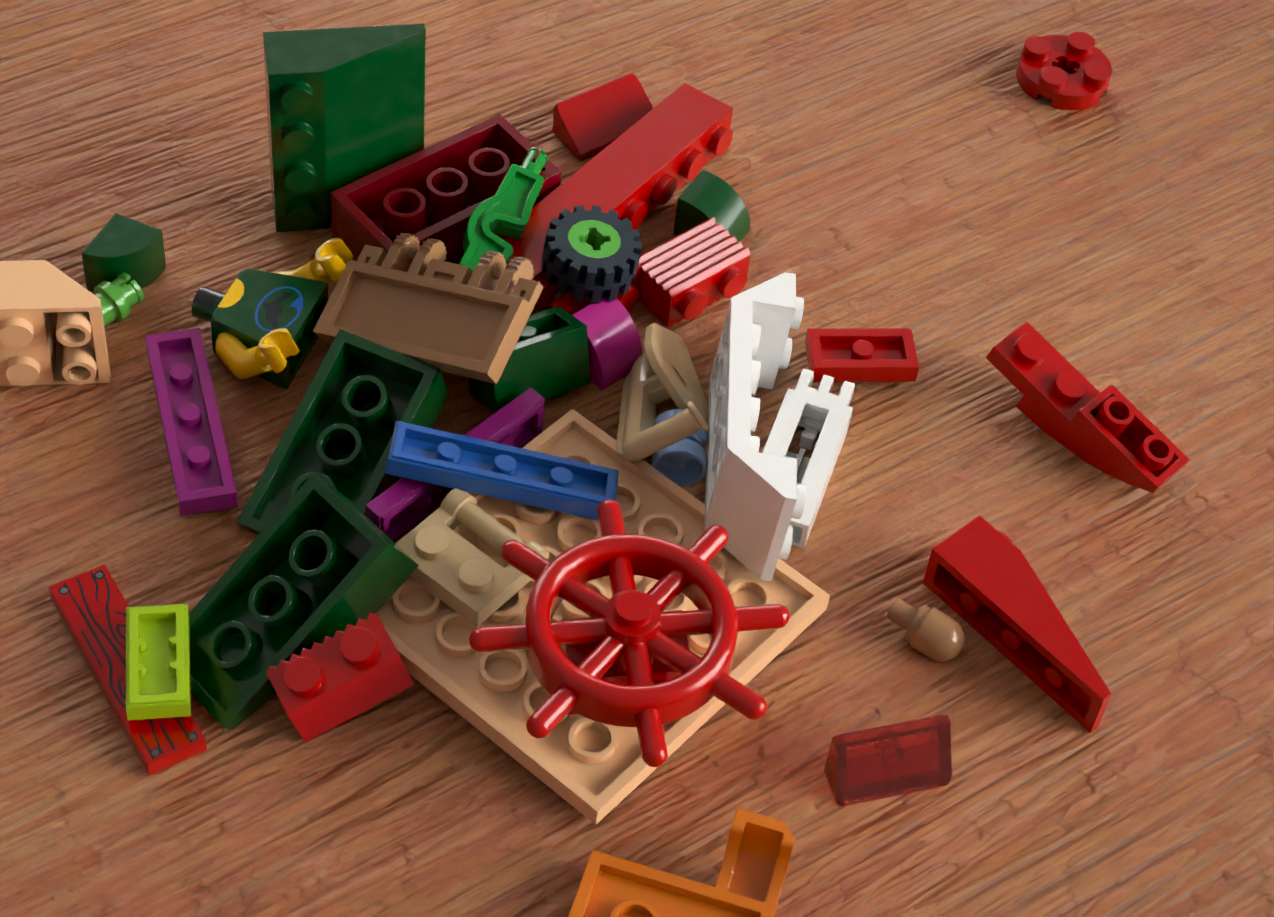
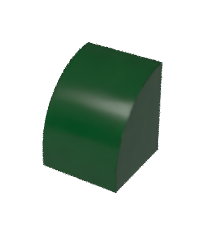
(711, 198)
(127, 248)

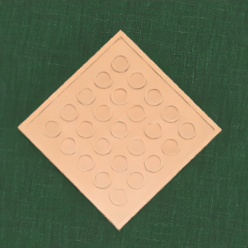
(497, 690)

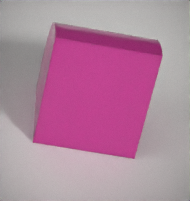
(611, 341)

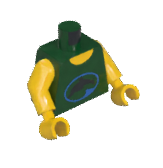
(270, 317)

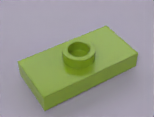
(158, 662)

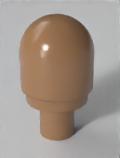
(928, 630)

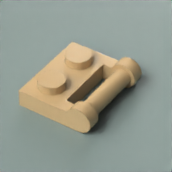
(456, 568)

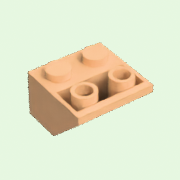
(49, 328)

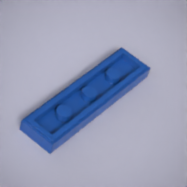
(499, 470)

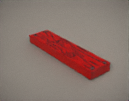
(97, 622)

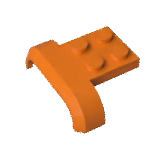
(745, 887)

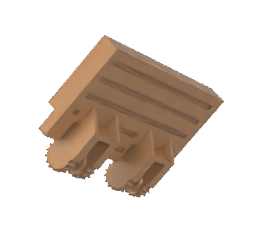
(434, 307)

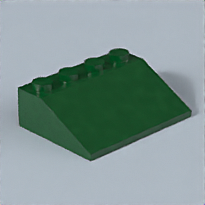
(339, 112)

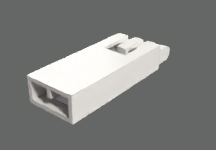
(817, 412)

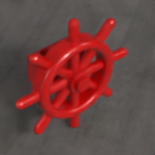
(630, 657)

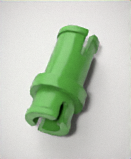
(118, 297)

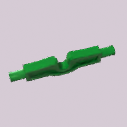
(504, 213)

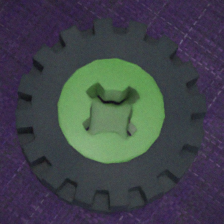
(591, 254)

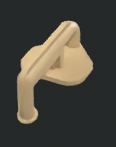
(642, 390)

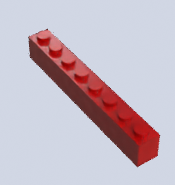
(634, 171)

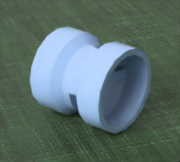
(687, 456)

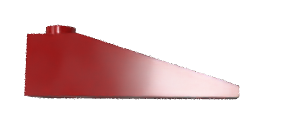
(1005, 602)

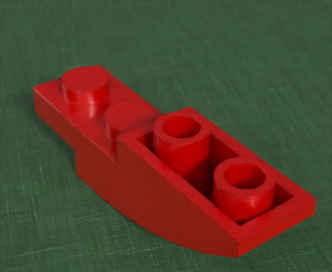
(1091, 424)

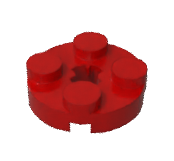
(1045, 64)

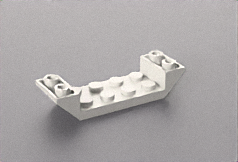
(747, 489)

